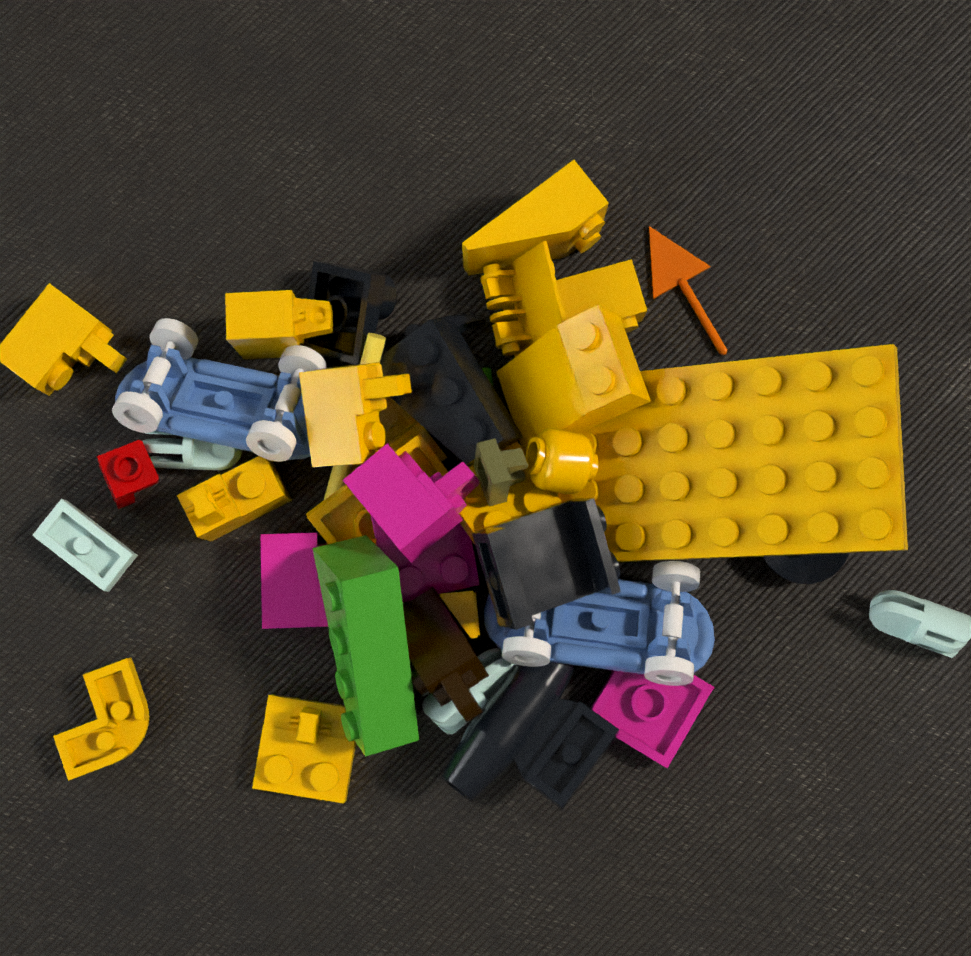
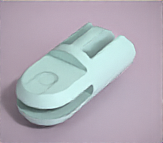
(195, 453)
(920, 622)
(448, 717)

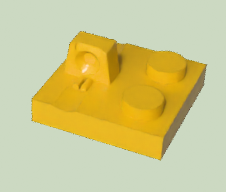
(304, 750)

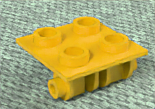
(528, 297)

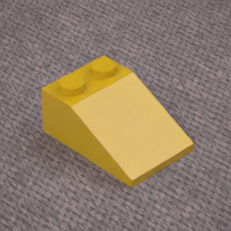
(561, 210)
(574, 376)

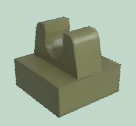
(498, 470)

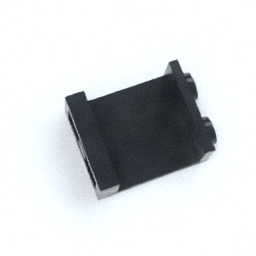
(546, 560)

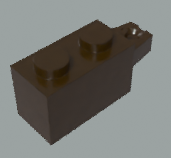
(441, 654)

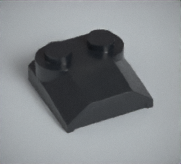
(357, 304)

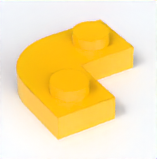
(119, 724)

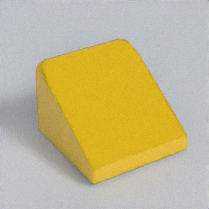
(464, 608)

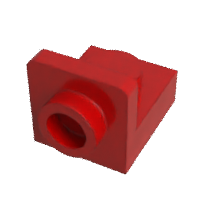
(127, 472)

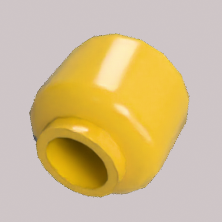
(561, 461)

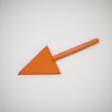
(673, 267)

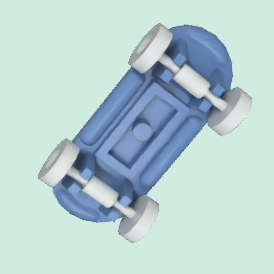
(217, 399)
(639, 630)

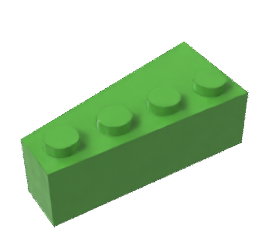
(368, 643)

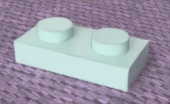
(85, 545)

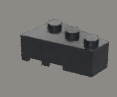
(449, 390)

